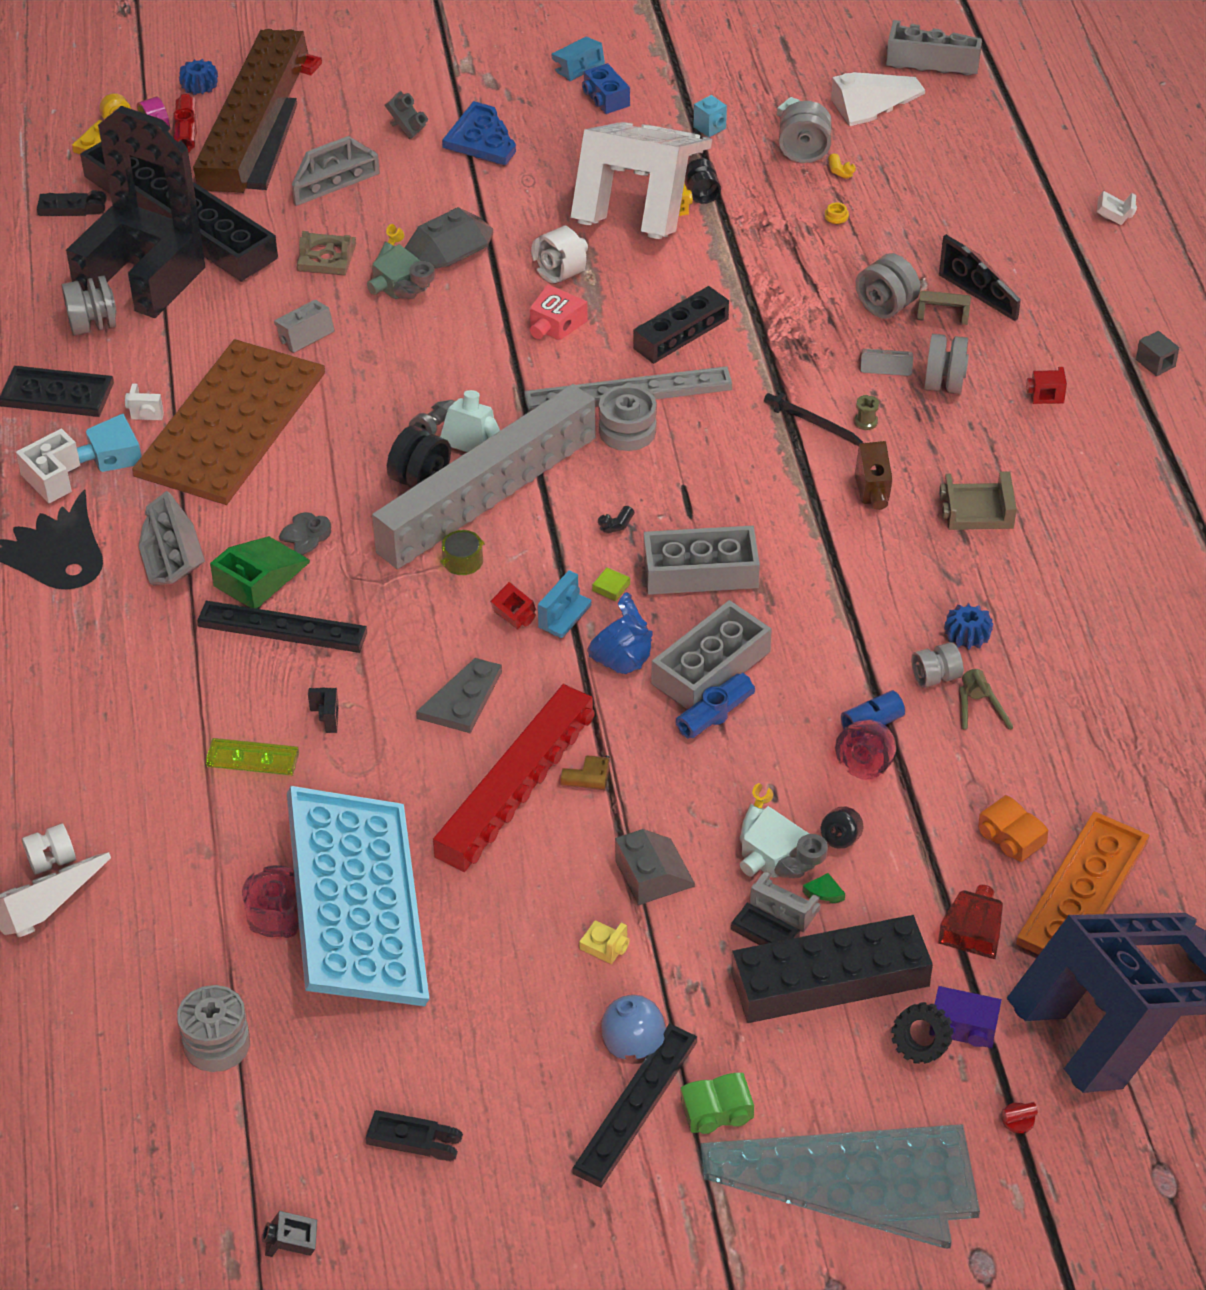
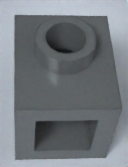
(1157, 353)

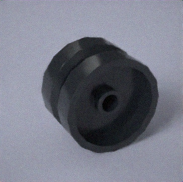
(417, 456)

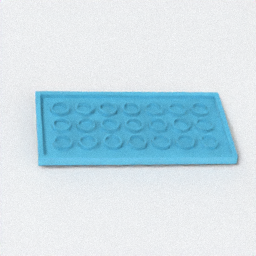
(356, 897)

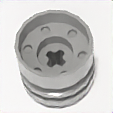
(89, 305)
(213, 1028)

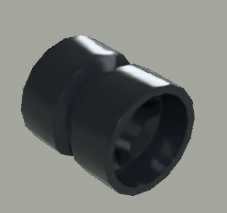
(703, 181)

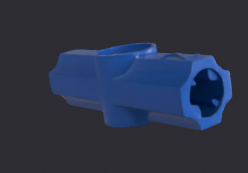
(715, 705)

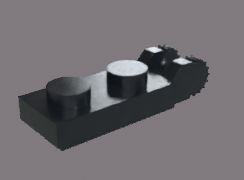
(71, 204)
(412, 1135)

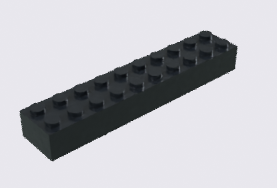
(226, 234)

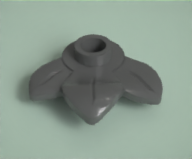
(306, 531)

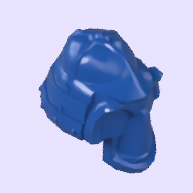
(625, 642)

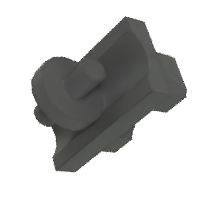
(405, 115)

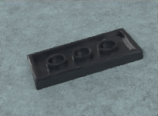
(56, 391)

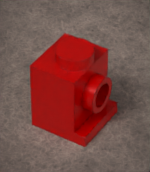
(1047, 386)
(512, 598)

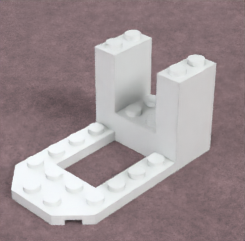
(647, 151)

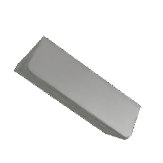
(886, 362)

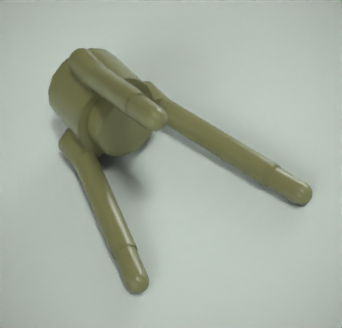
(977, 687)

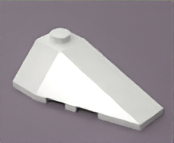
(865, 95)
(33, 904)

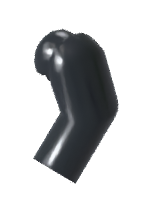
(609, 524)

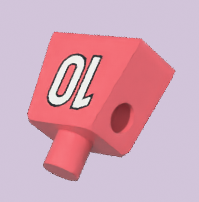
(556, 313)

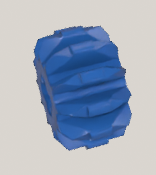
(198, 76)
(968, 626)

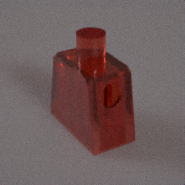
(973, 922)

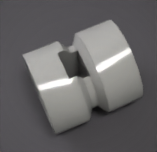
(935, 665)

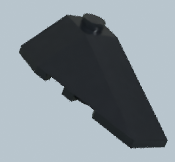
(975, 276)

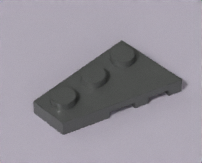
(463, 697)

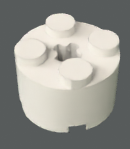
(559, 254)

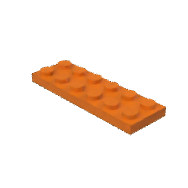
(1086, 879)

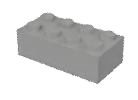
(701, 560)
(711, 654)

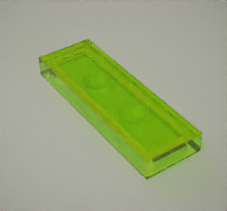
(252, 756)

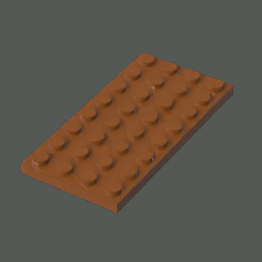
(229, 422)

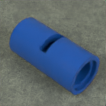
(883, 709)

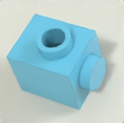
(710, 116)

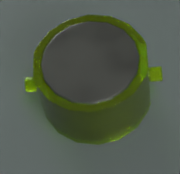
(462, 552)

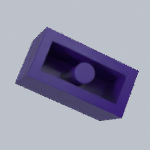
(971, 1015)

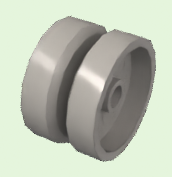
(805, 131)
(888, 285)
(944, 363)
(627, 417)

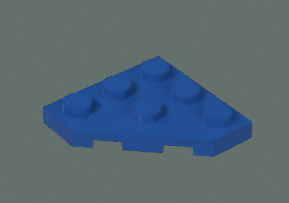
(481, 135)

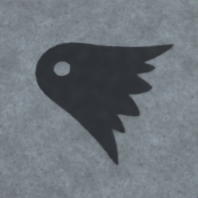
(54, 546)

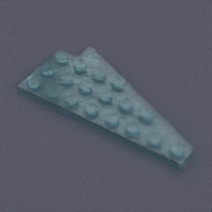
(880, 1178)

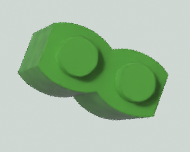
(717, 1103)

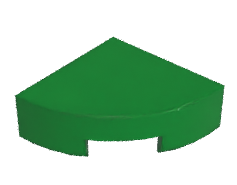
(825, 888)

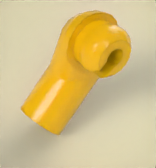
(845, 171)

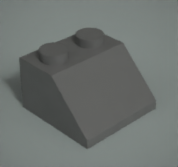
(651, 865)

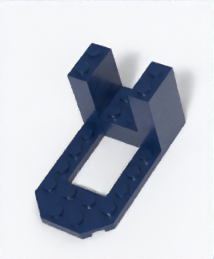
(1140, 1006)

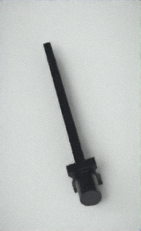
(780, 404)

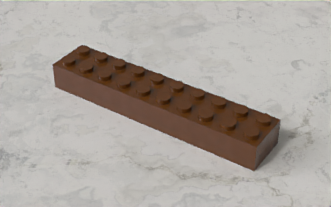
(250, 110)

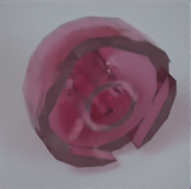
(866, 748)

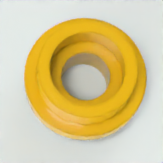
(836, 213)

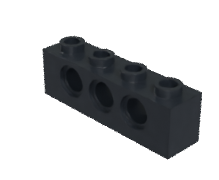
(680, 324)

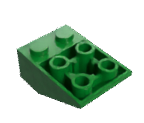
(255, 570)

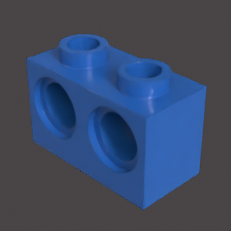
(606, 88)

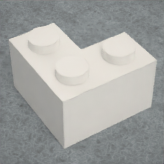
(47, 464)

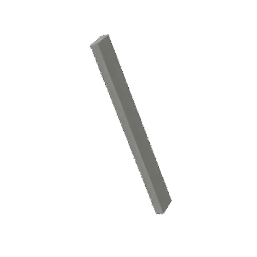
(659, 386)

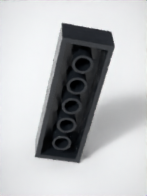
(831, 968)

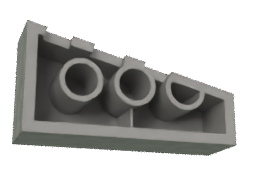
(932, 50)

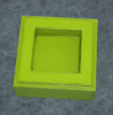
(611, 584)

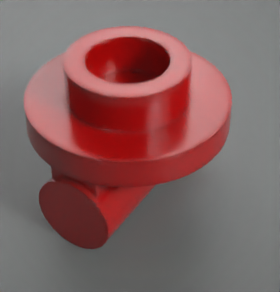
(1019, 1117)

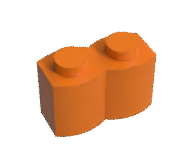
(1013, 828)

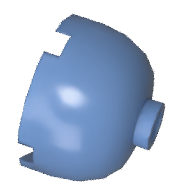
(632, 1027)

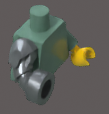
(398, 270)

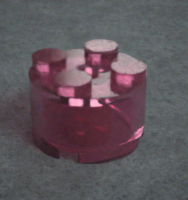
(271, 902)

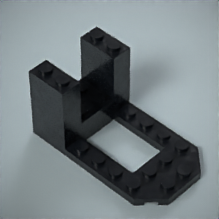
(162, 249)

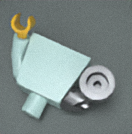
(464, 421)
(776, 843)

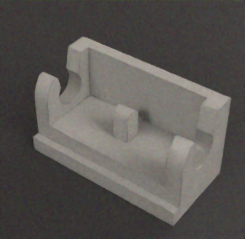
(304, 325)
(783, 903)

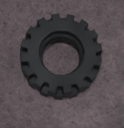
(908, 1046)

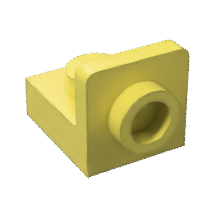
(605, 941)

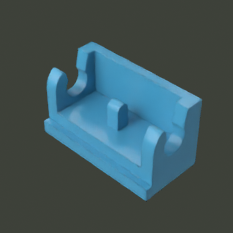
(579, 57)

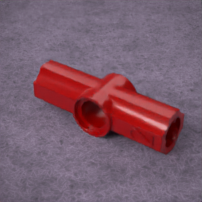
(185, 120)

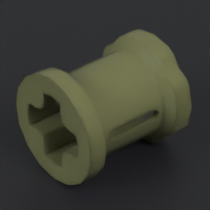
(866, 417)

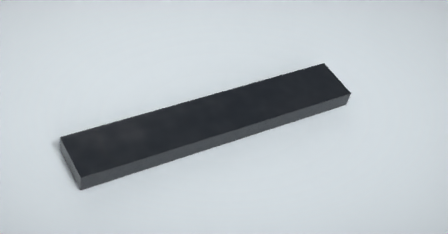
(267, 160)
(282, 626)
(634, 1107)

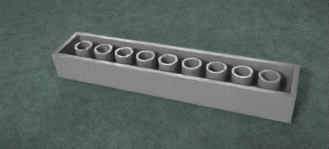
(484, 476)

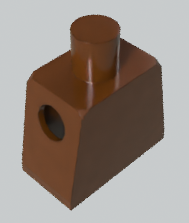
(874, 484)

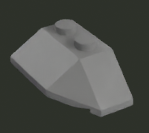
(333, 168)
(168, 542)

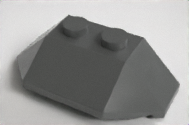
(449, 238)

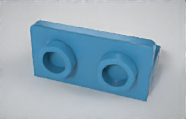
(562, 606)

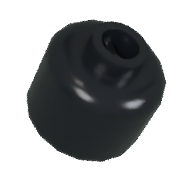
(842, 827)

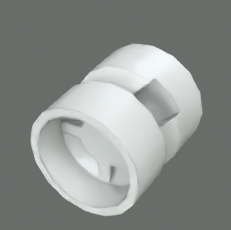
(59, 845)

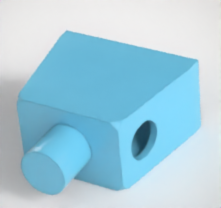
(111, 445)

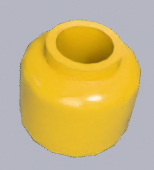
(111, 103)

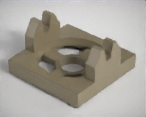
(337, 264)
(944, 299)

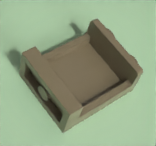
(979, 504)

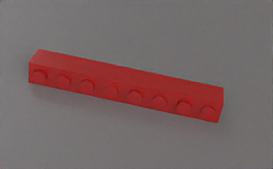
(513, 778)

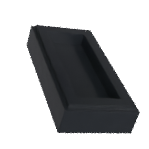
(762, 926)

